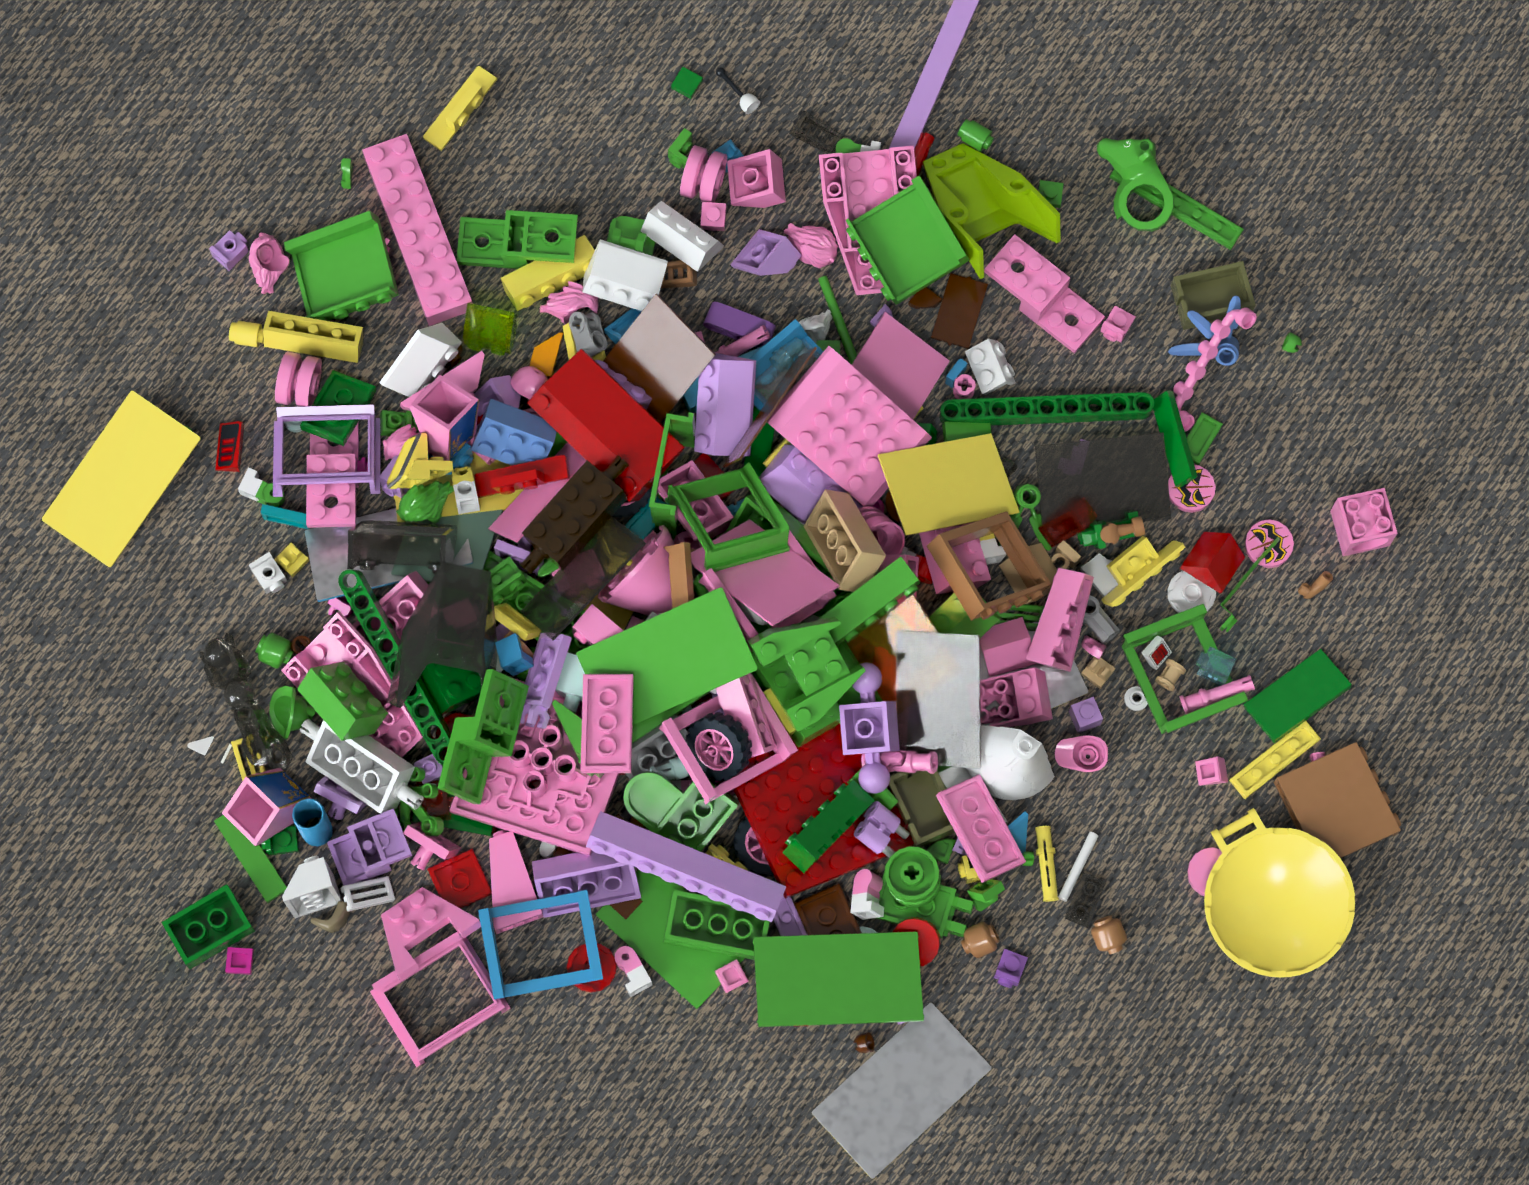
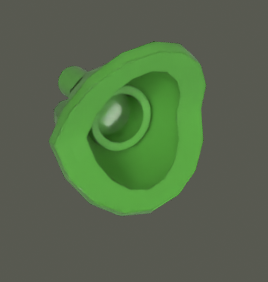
(289, 710)

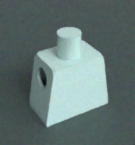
(571, 682)

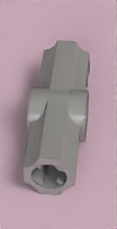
(1100, 622)

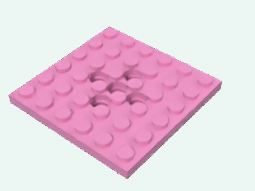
(562, 806)

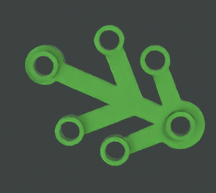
(430, 824)

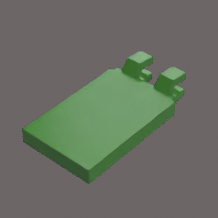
(938, 911)

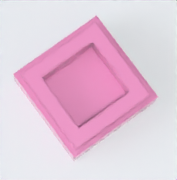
(731, 976)

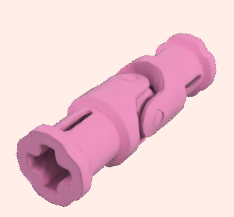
(908, 761)

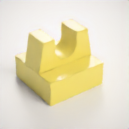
(291, 560)

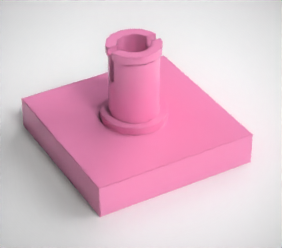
(429, 844)

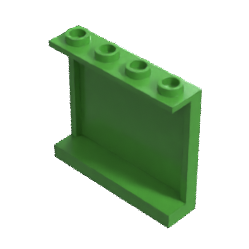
(907, 242)
(343, 267)

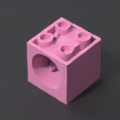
(1363, 522)

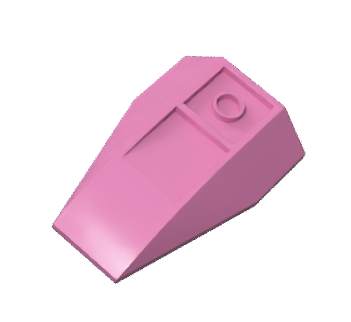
(856, 185)
(345, 644)

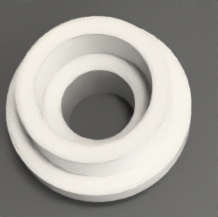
(1130, 703)

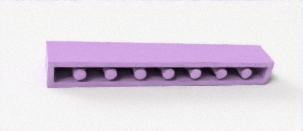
(685, 866)

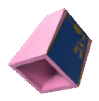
(446, 416)
(264, 804)

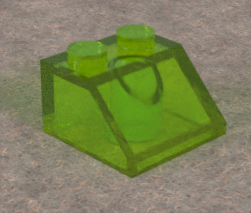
(489, 329)

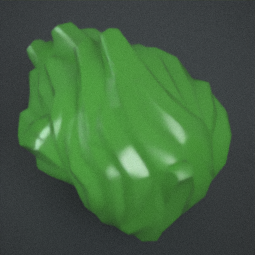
(424, 502)

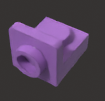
(1010, 968)

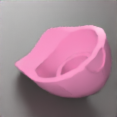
(528, 381)
(1072, 753)

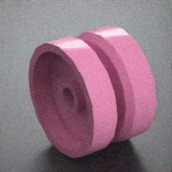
(703, 174)
(298, 380)

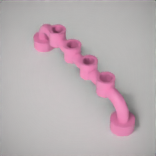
(1244, 318)

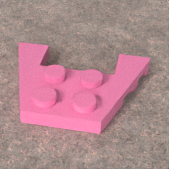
(418, 919)

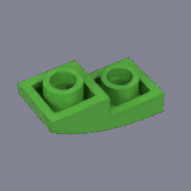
(392, 421)

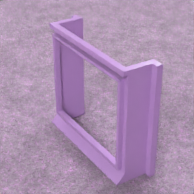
(320, 413)

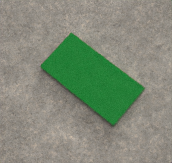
(1297, 695)

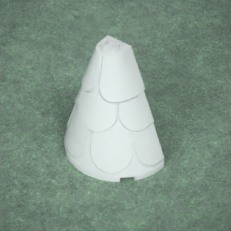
(1012, 763)

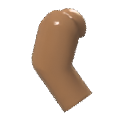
(1316, 587)

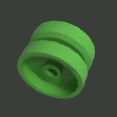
(911, 862)

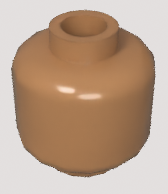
(1109, 934)
(980, 939)

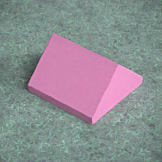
(1006, 647)

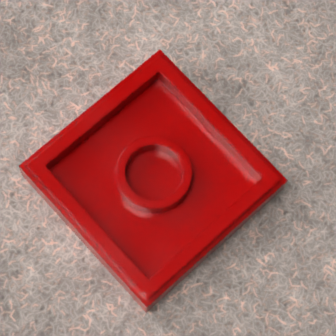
(460, 880)

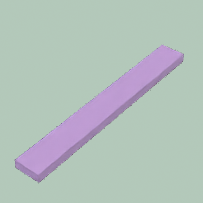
(934, 73)

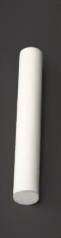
(1078, 866)

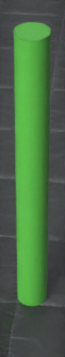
(838, 319)

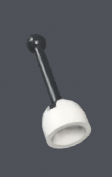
(748, 101)

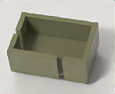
(1211, 292)
(920, 806)

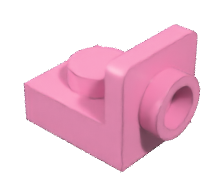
(1117, 324)

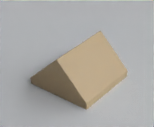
(1044, 561)

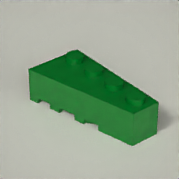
(827, 826)

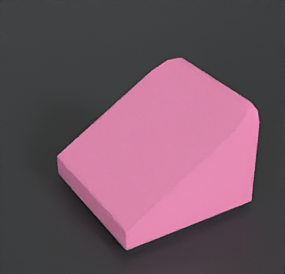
(1211, 771)

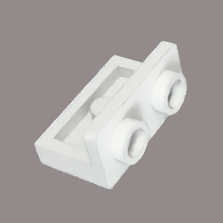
(990, 365)

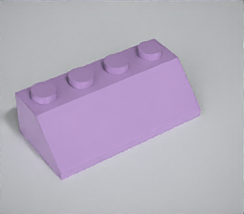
(724, 404)
(797, 482)
(599, 874)

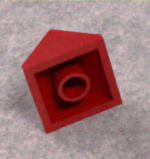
(1214, 560)

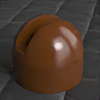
(303, 640)
(865, 1043)

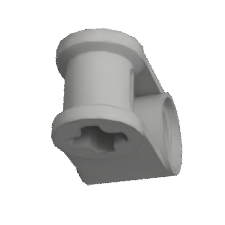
(589, 334)

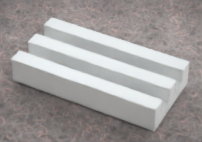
(368, 903)

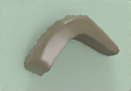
(337, 920)

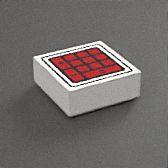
(1156, 652)

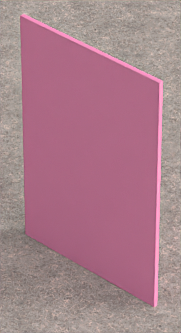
(900, 364)
(772, 585)

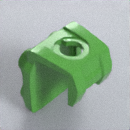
(627, 233)

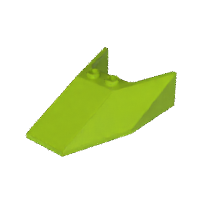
(986, 197)

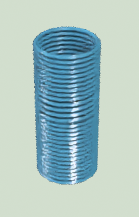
(308, 809)

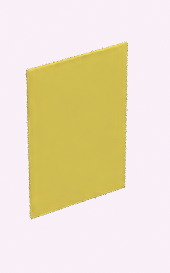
(948, 483)

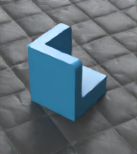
(511, 655)

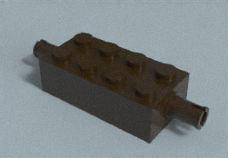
(574, 515)

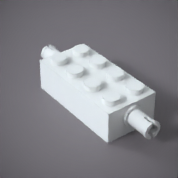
(362, 768)

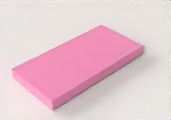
(607, 723)
(980, 828)

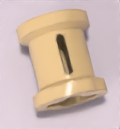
(1170, 675)

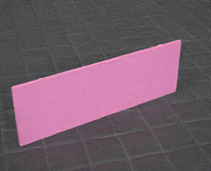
(531, 502)

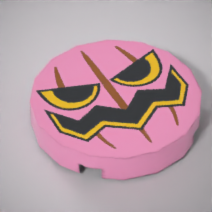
(1195, 494)
(1262, 536)

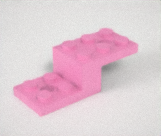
(1044, 293)
(332, 459)

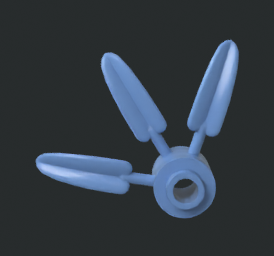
(1227, 349)

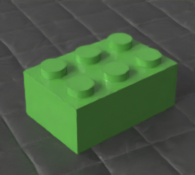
(342, 700)

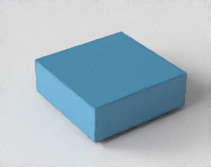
(957, 370)

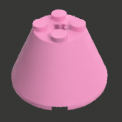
(646, 582)

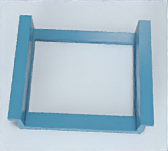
(545, 983)

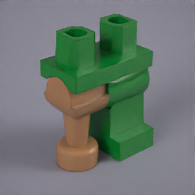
(1110, 532)

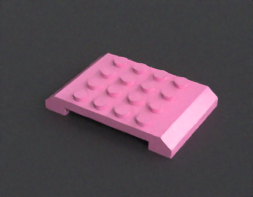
(844, 425)

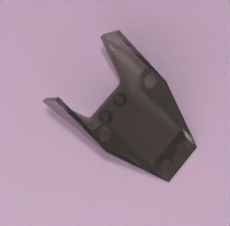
(448, 628)

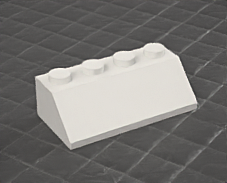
(311, 888)

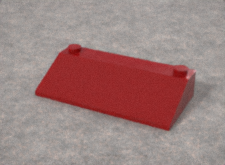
(604, 422)

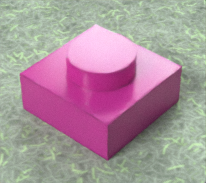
(239, 960)

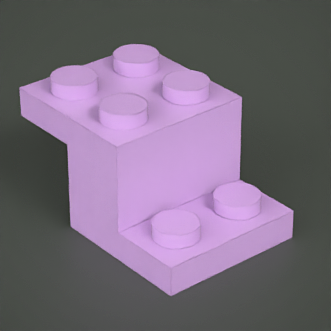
(369, 848)

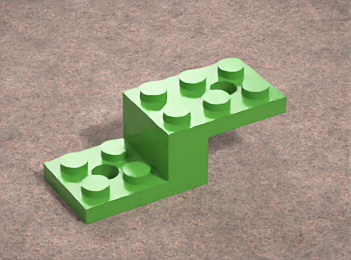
(517, 239)
(483, 736)

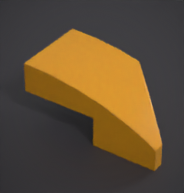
(546, 354)

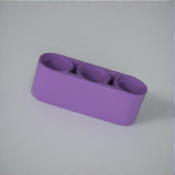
(734, 322)

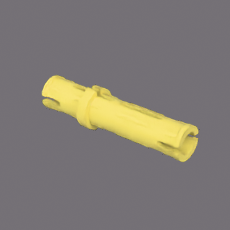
(1044, 834)

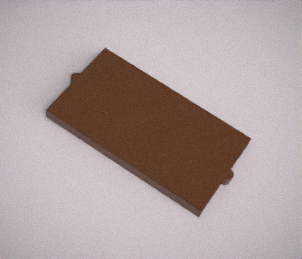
(959, 311)

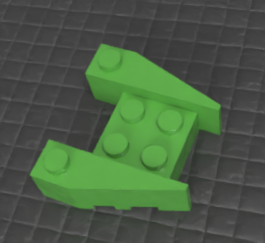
(814, 664)

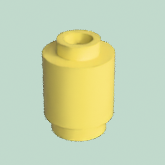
(246, 333)

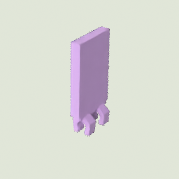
(543, 678)

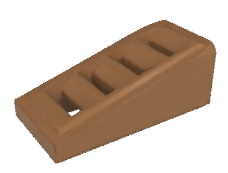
(690, 281)

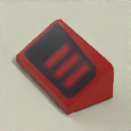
(230, 446)

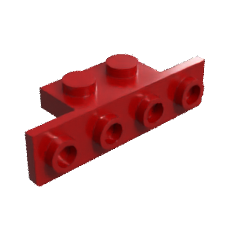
(521, 476)

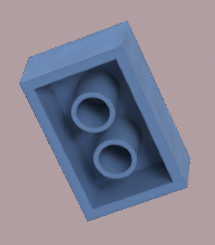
(512, 435)

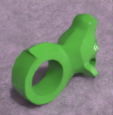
(1138, 168)

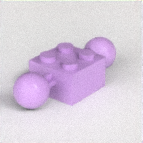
(870, 730)

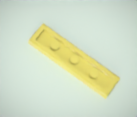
(1275, 759)

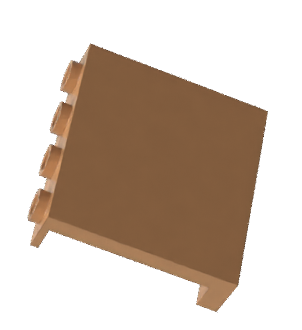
(1339, 801)

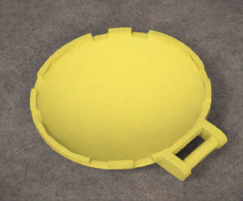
(1278, 899)

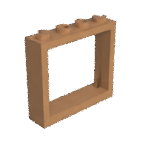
(1016, 550)

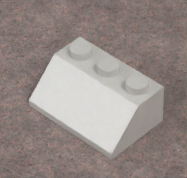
(680, 236)
(623, 275)
(422, 360)

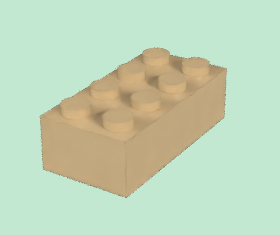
(844, 540)

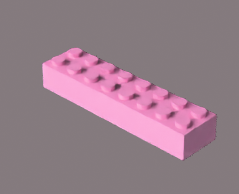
(417, 229)

